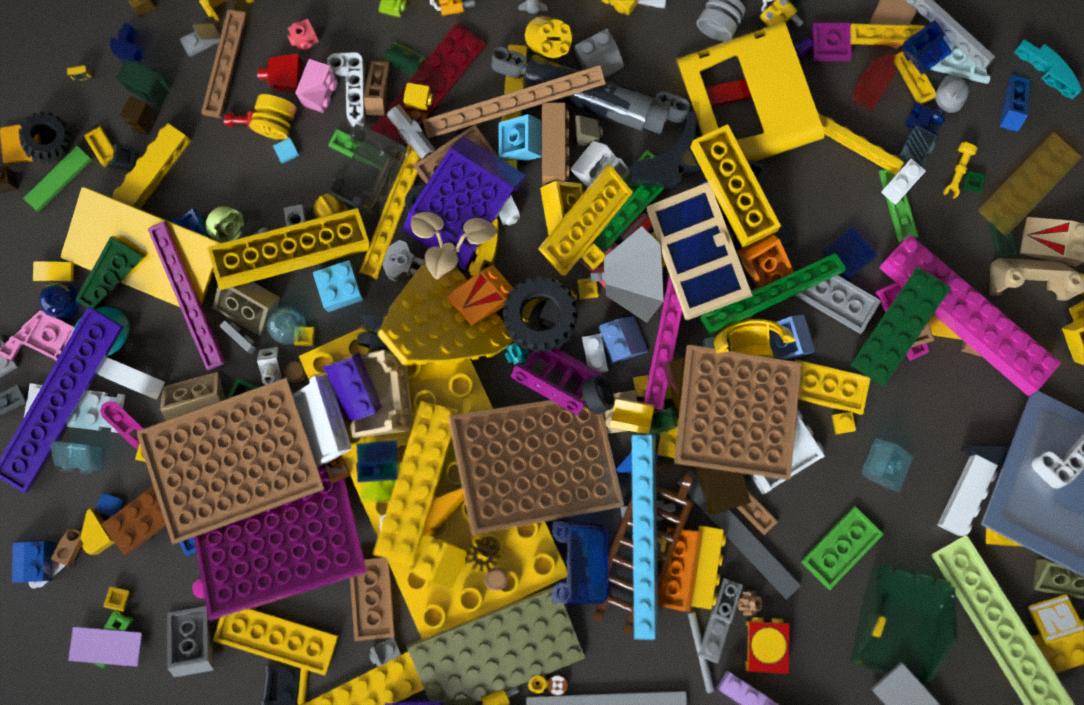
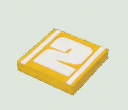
(1056, 619)

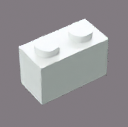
(903, 181)

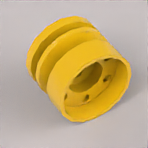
(272, 116)

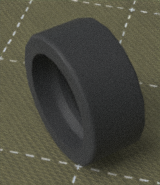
(598, 394)

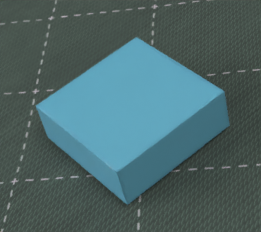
(285, 150)

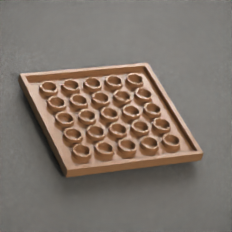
(738, 413)

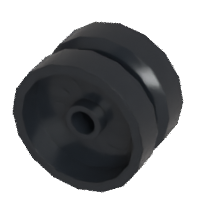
(371, 338)

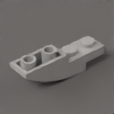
(719, 620)

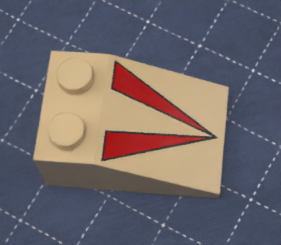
(1054, 240)

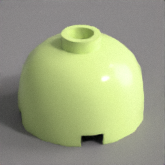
(224, 224)

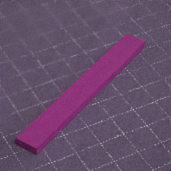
(186, 295)

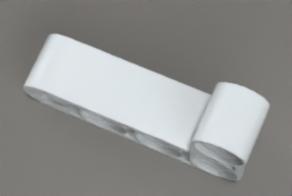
(352, 90)
(131, 378)
(1062, 467)

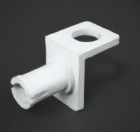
(269, 365)

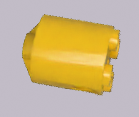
(548, 36)

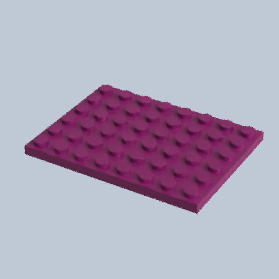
(280, 551)

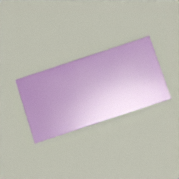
(105, 646)

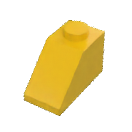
(93, 534)

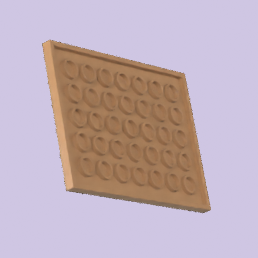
(230, 461)
(533, 464)

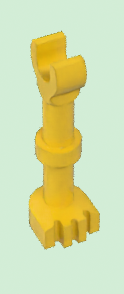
(967, 150)

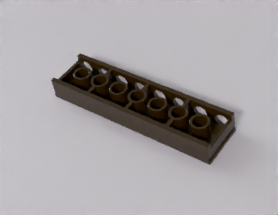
(720, 488)

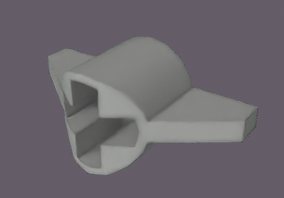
(533, 6)

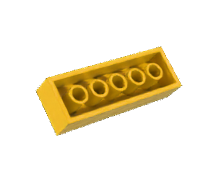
(735, 186)

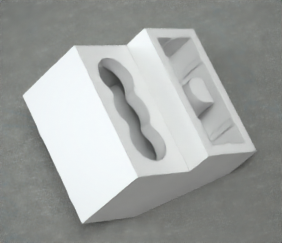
(593, 162)

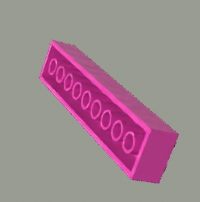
(976, 319)

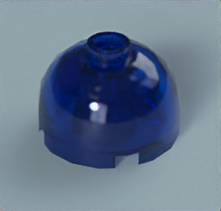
(59, 301)

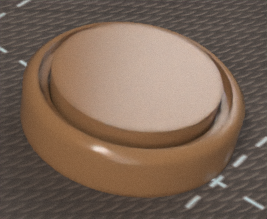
(294, 372)
(496, 579)

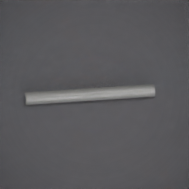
(703, 662)

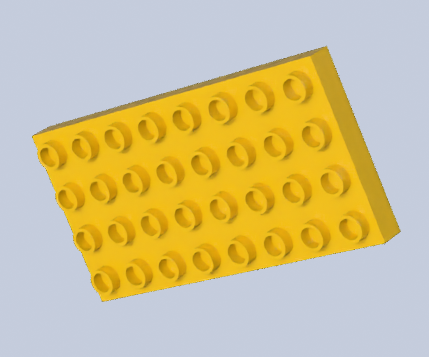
(525, 551)

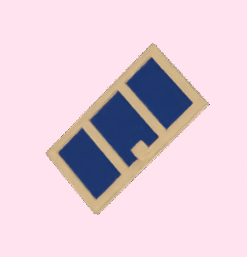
(698, 251)

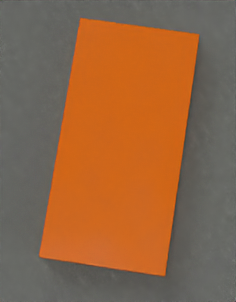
(680, 576)

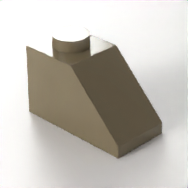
(587, 130)

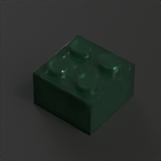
(143, 82)

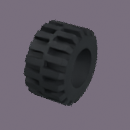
(41, 123)

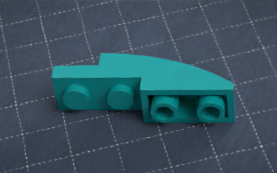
(1055, 70)

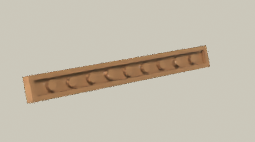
(514, 102)

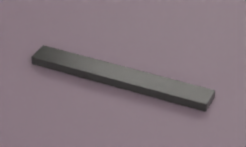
(745, 542)

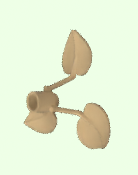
(445, 258)

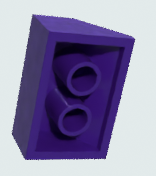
(353, 387)

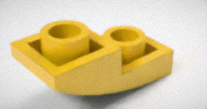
(53, 271)

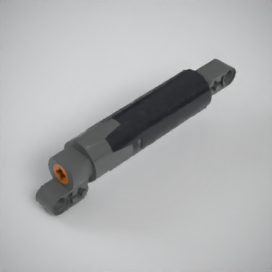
(607, 101)

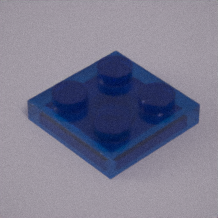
(852, 251)

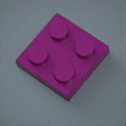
(831, 42)

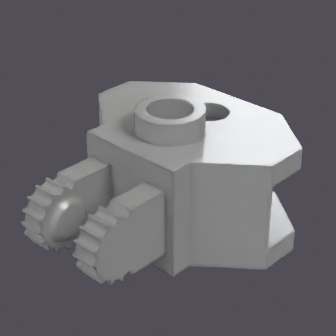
(404, 261)

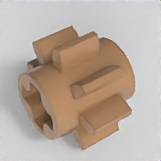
(749, 603)

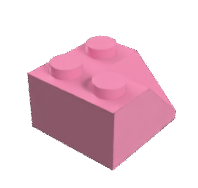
(316, 86)

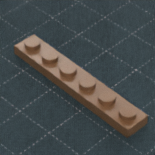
(224, 63)

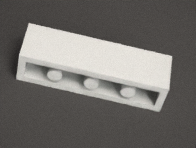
(967, 495)

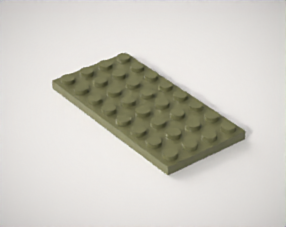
(496, 650)

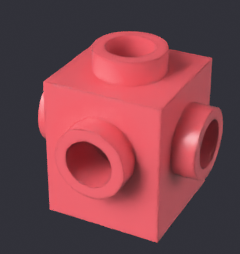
(302, 35)

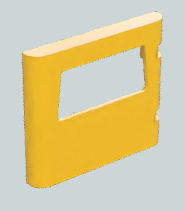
(775, 87)

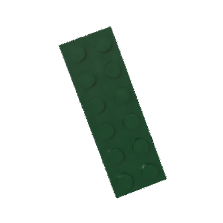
(900, 326)

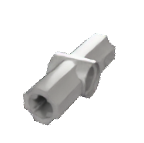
(410, 132)

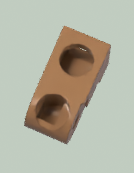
(68, 548)

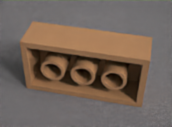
(554, 139)

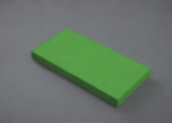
(842, 547)

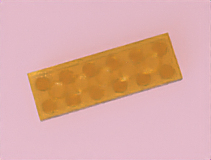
(1029, 184)

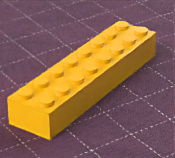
(288, 249)

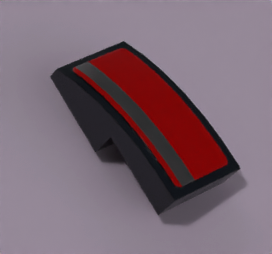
(642, 220)

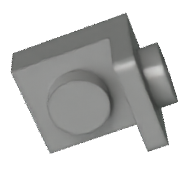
(384, 652)

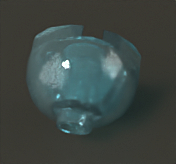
(286, 325)

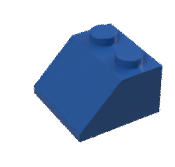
(32, 561)

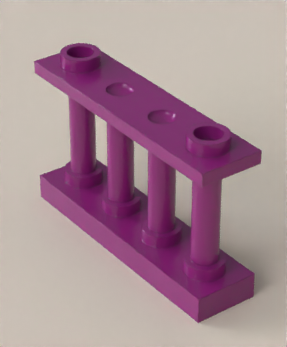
(563, 362)

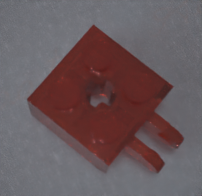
(875, 81)

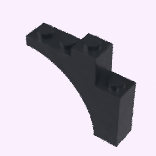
(666, 168)

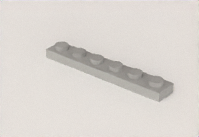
(954, 32)

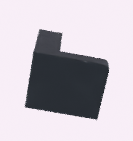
(122, 157)

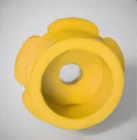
(538, 688)

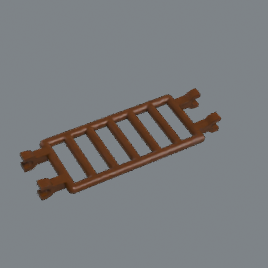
(665, 557)

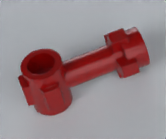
(230, 119)

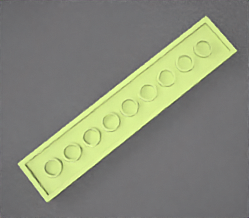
(999, 625)

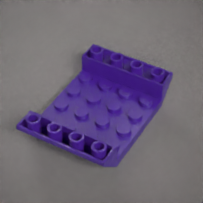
(465, 187)

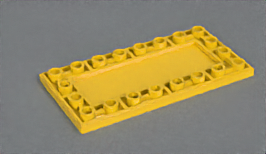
(103, 216)

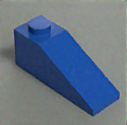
(1015, 103)

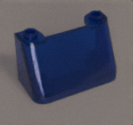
(585, 564)

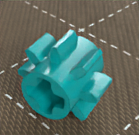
(516, 354)

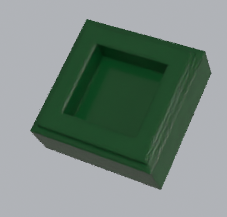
(973, 181)

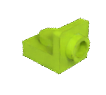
(393, 7)

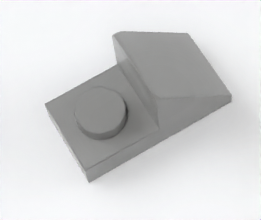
(202, 38)

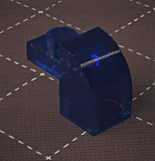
(123, 46)

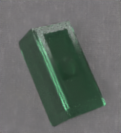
(404, 58)

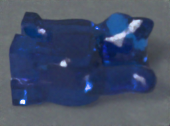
(923, 118)

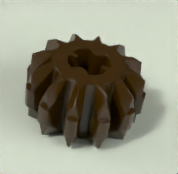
(481, 562)

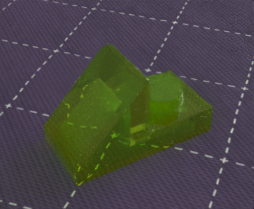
(377, 491)

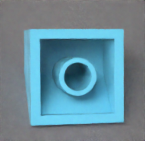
(520, 138)

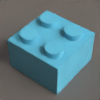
(338, 286)

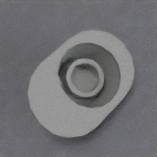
(952, 93)

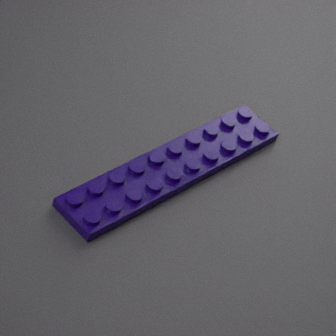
(58, 399)

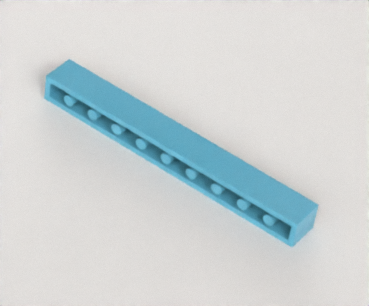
(645, 536)

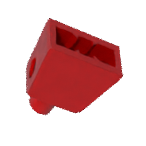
(282, 73)

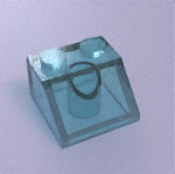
(76, 456)
(887, 465)

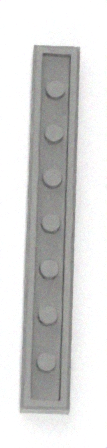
(645, 698)

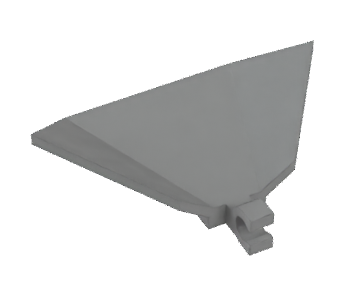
(634, 274)

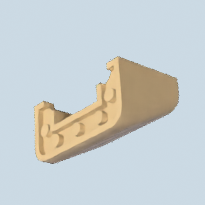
(1013, 272)
(393, 390)

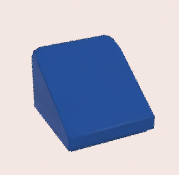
(109, 504)

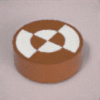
(557, 685)

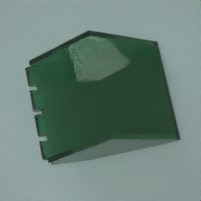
(917, 626)

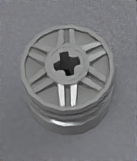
(721, 18)

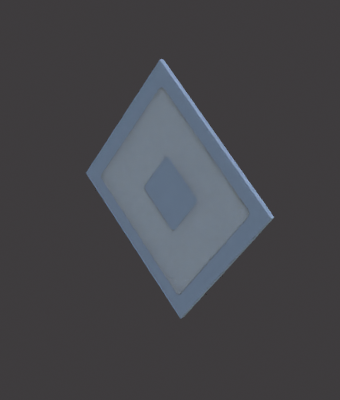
(1024, 503)

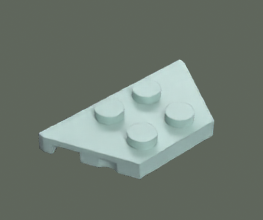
(961, 65)

